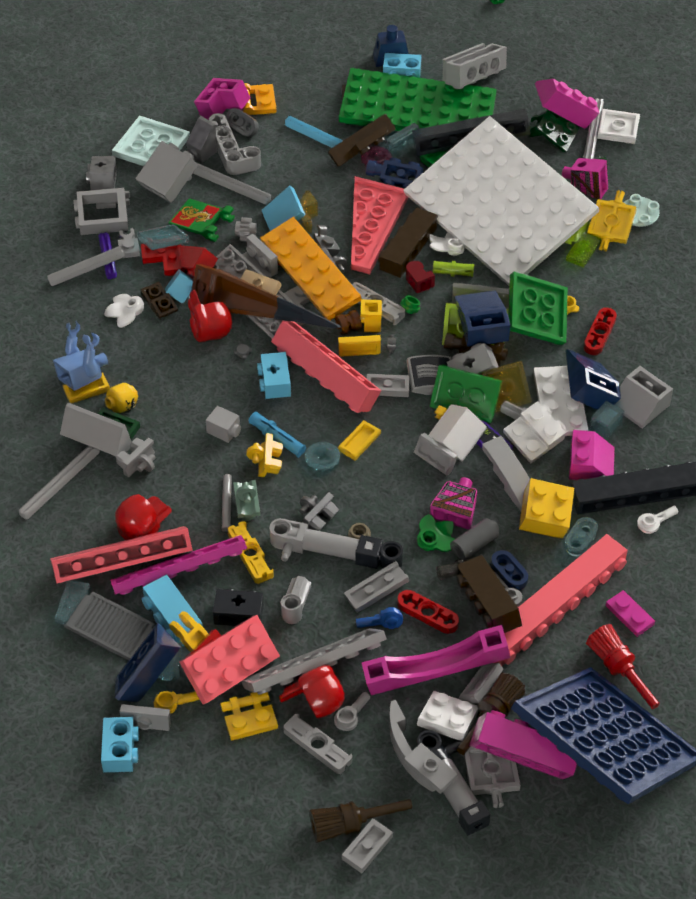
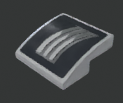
(423, 372)

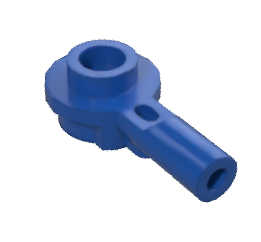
(388, 618)

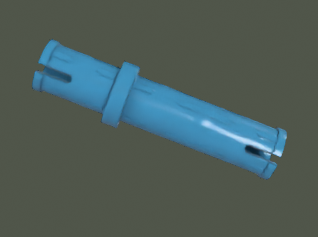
(278, 434)

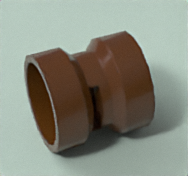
(348, 322)

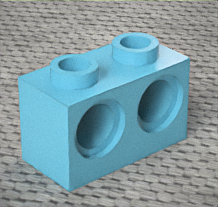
(402, 64)
(115, 745)

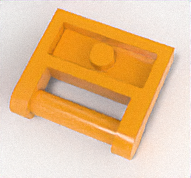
(264, 99)

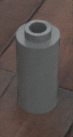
(475, 539)

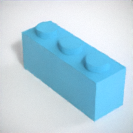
(167, 604)

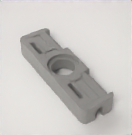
(390, 310)
(304, 735)

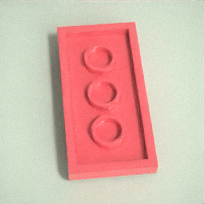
(229, 659)

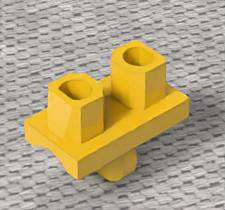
(263, 455)

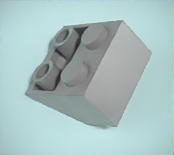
(643, 396)

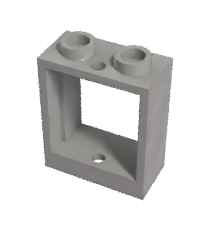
(101, 225)

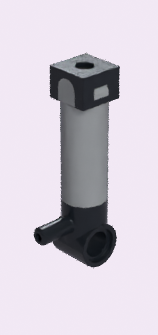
(471, 813)

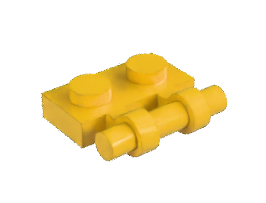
(252, 721)

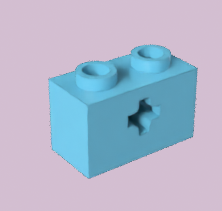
(275, 375)

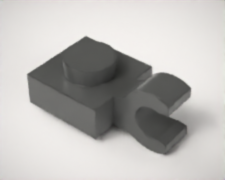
(325, 241)

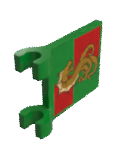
(201, 217)

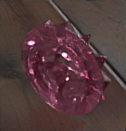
(380, 152)

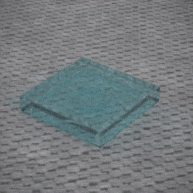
(162, 237)

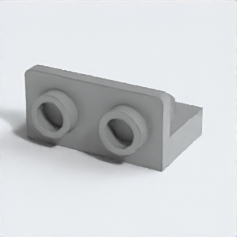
(261, 256)

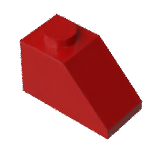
(195, 255)

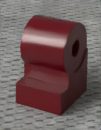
(418, 277)

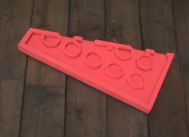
(374, 217)

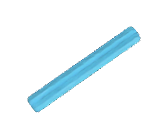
(312, 132)

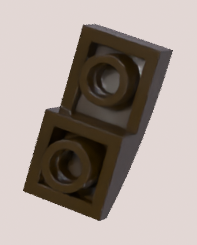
(158, 300)

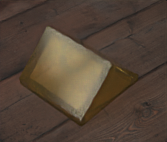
(514, 384)

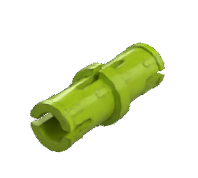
(453, 268)

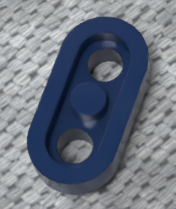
(511, 571)

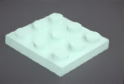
(144, 137)

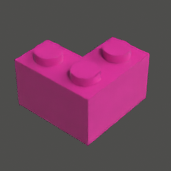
(221, 95)

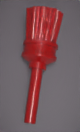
(618, 659)

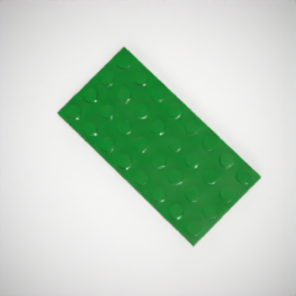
(411, 100)

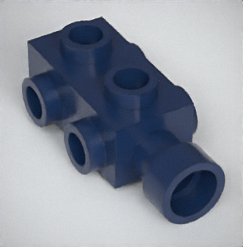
(394, 165)

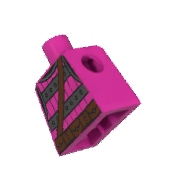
(588, 176)
(455, 503)

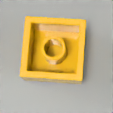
(546, 508)

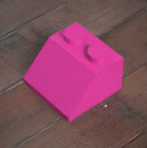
(590, 456)

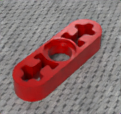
(599, 324)
(432, 621)

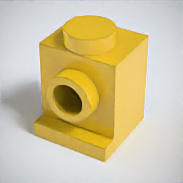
(371, 315)

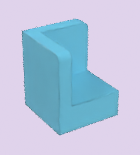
(179, 286)

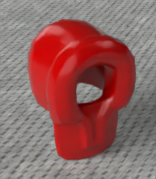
(209, 320)
(140, 516)
(321, 690)

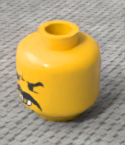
(121, 398)

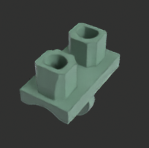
(246, 500)

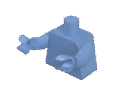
(78, 366)

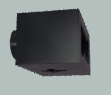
(235, 607)

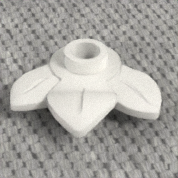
(447, 244)
(125, 309)

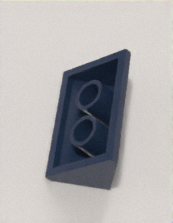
(145, 665)

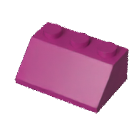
(567, 102)

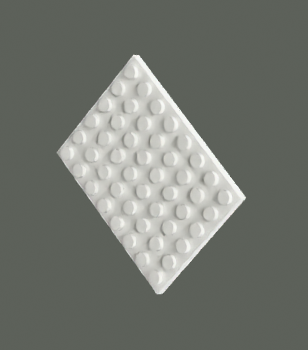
(501, 200)

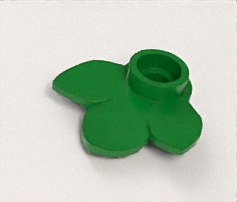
(437, 532)

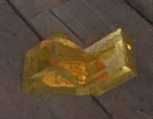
(310, 208)

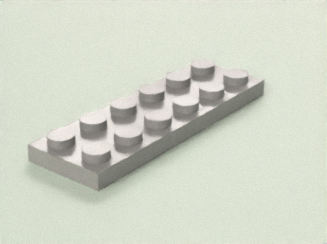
(326, 655)

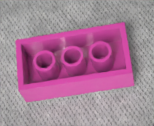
(520, 744)

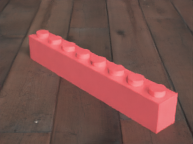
(565, 593)

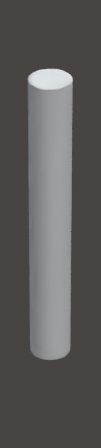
(226, 502)

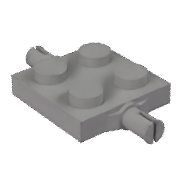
(490, 775)

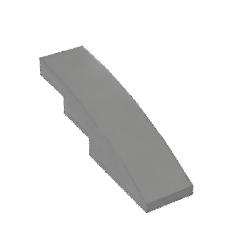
(507, 469)

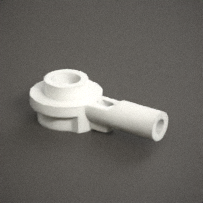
(650, 523)

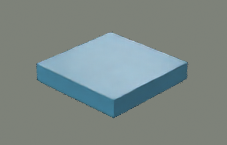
(283, 208)

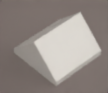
(458, 430)

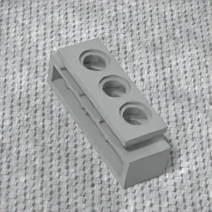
(474, 64)

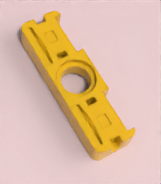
(255, 564)

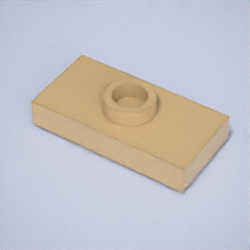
(261, 281)

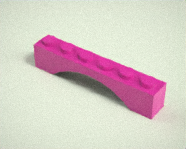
(397, 672)

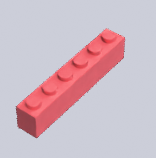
(326, 367)
(121, 554)

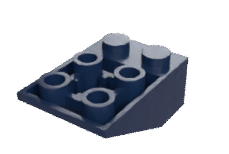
(483, 318)
(590, 381)

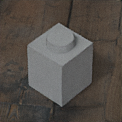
(223, 424)

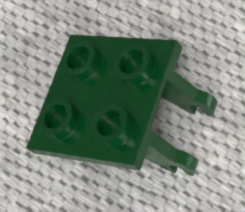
(555, 129)

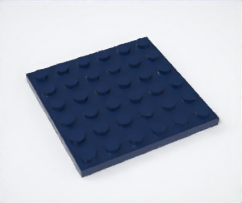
(607, 734)

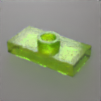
(583, 249)

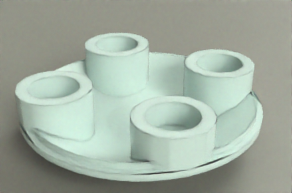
(646, 212)

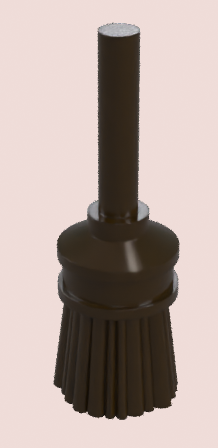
(500, 698)
(348, 818)

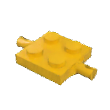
(612, 221)

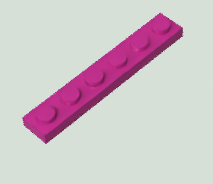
(188, 562)

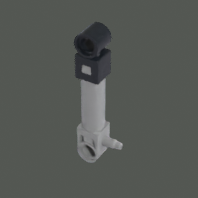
(366, 551)

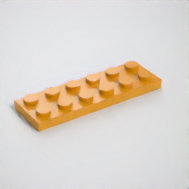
(311, 269)

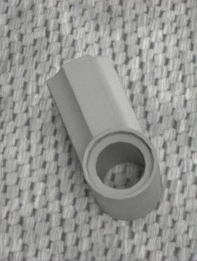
(294, 600)

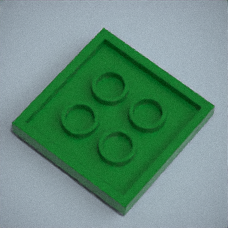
(538, 308)

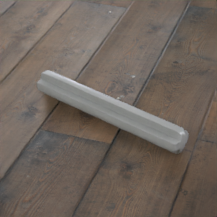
(86, 266)

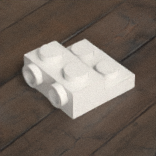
(535, 432)

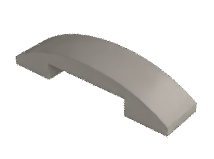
(401, 747)

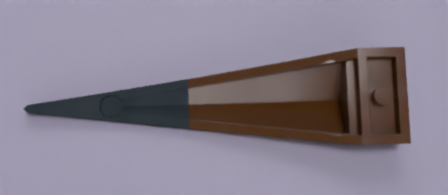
(248, 299)

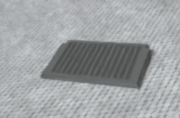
(109, 625)

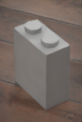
(167, 171)

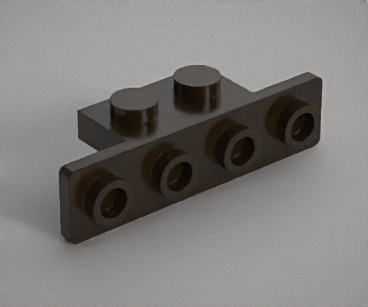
(362, 140)

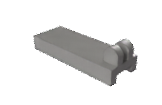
(376, 587)

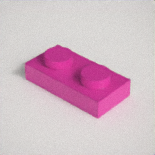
(630, 613)

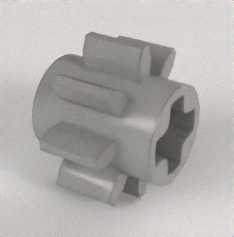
(245, 228)

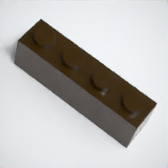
(407, 242)
(488, 594)

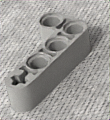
(234, 160)

